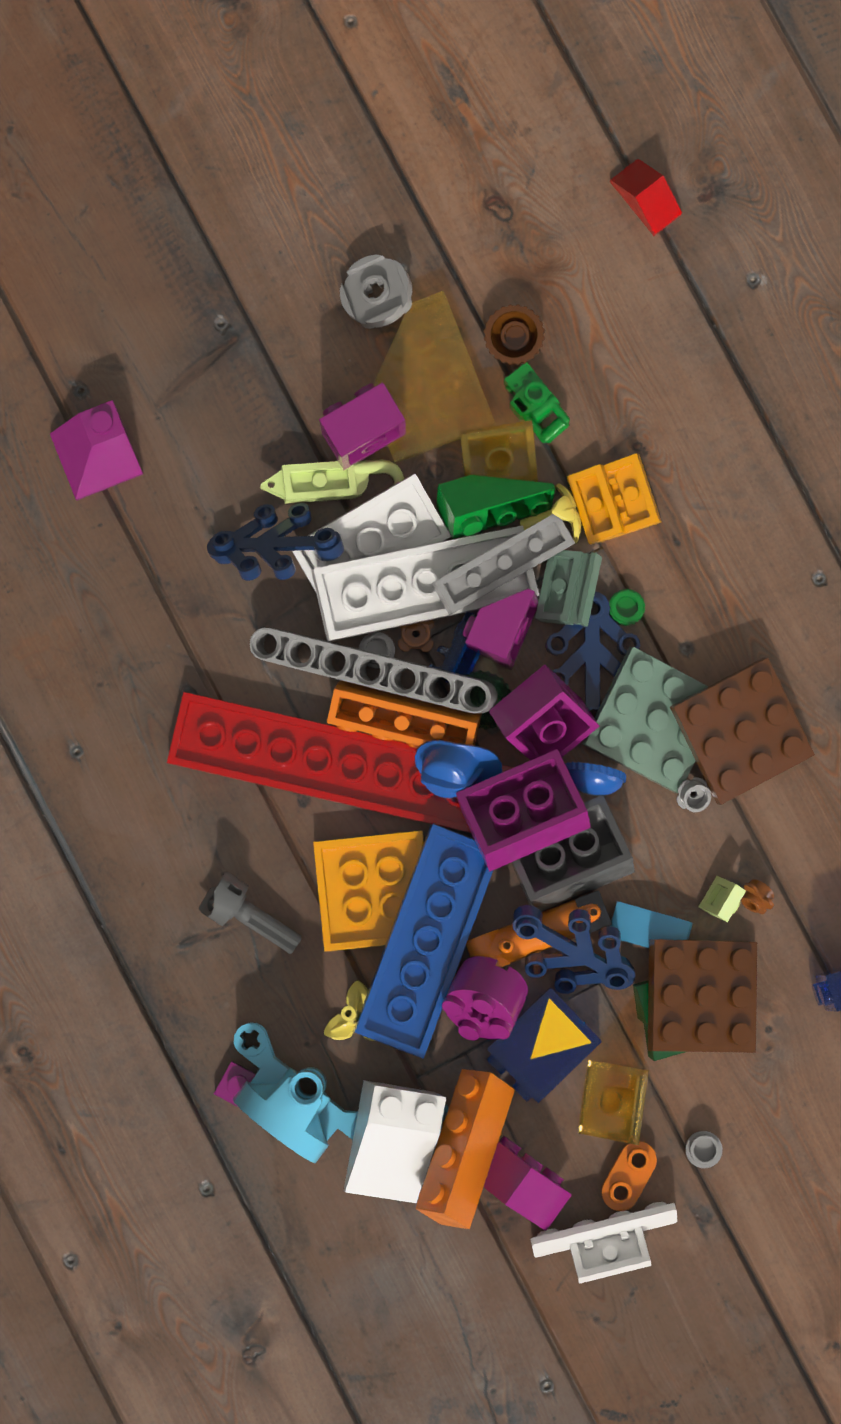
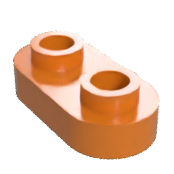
(627, 1175)

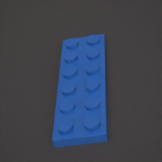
(425, 943)

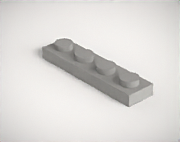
(502, 563)

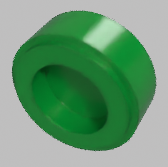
(626, 607)

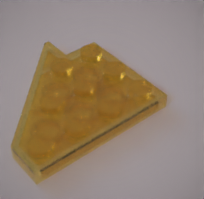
(432, 380)

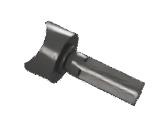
(230, 902)

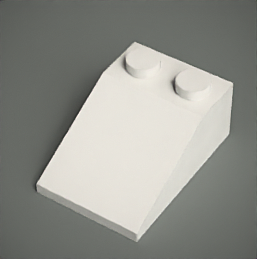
(393, 1141)

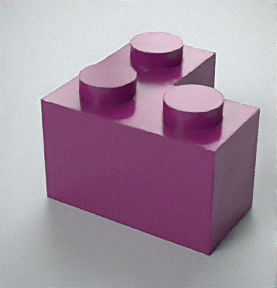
(523, 1186)

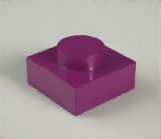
(233, 1081)

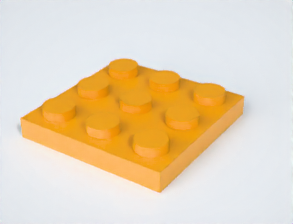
(363, 886)

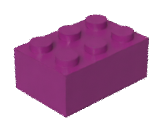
(523, 810)

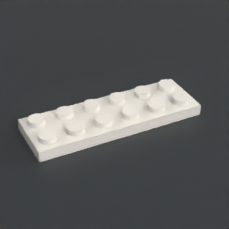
(397, 585)

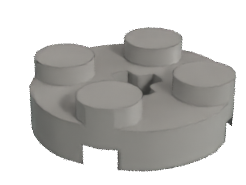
(389, 305)

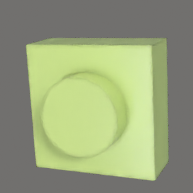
(722, 899)

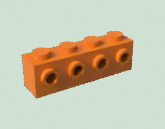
(399, 717)
(465, 1149)

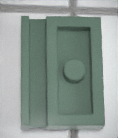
(568, 588)

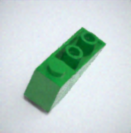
(487, 502)

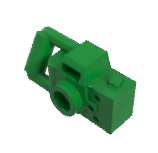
(537, 403)

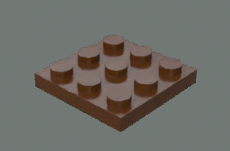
(742, 731)
(702, 996)

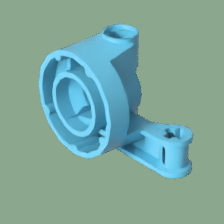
(280, 1105)

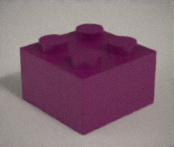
(362, 424)
(543, 716)

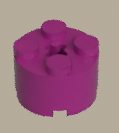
(485, 999)

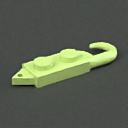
(327, 480)

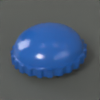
(595, 778)

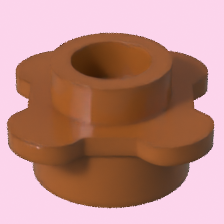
(421, 642)
(757, 897)

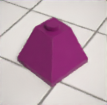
(95, 450)
(502, 627)

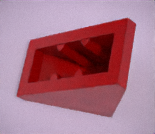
(647, 195)

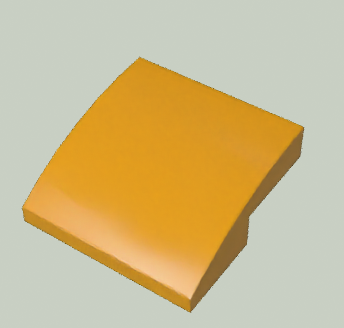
(614, 499)

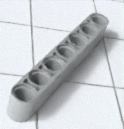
(355, 670)

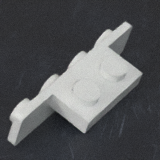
(609, 1244)

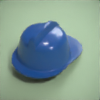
(454, 766)

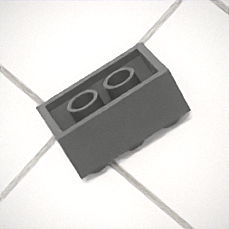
(577, 862)

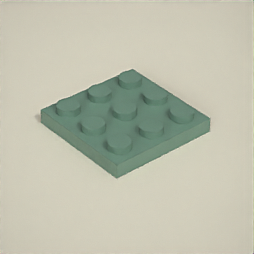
(638, 721)

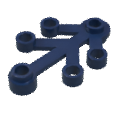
(228, 546)
(592, 651)
(613, 972)

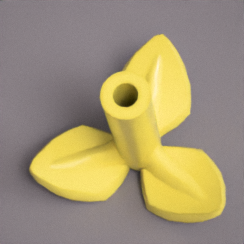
(563, 508)
(343, 1024)

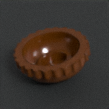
(514, 334)

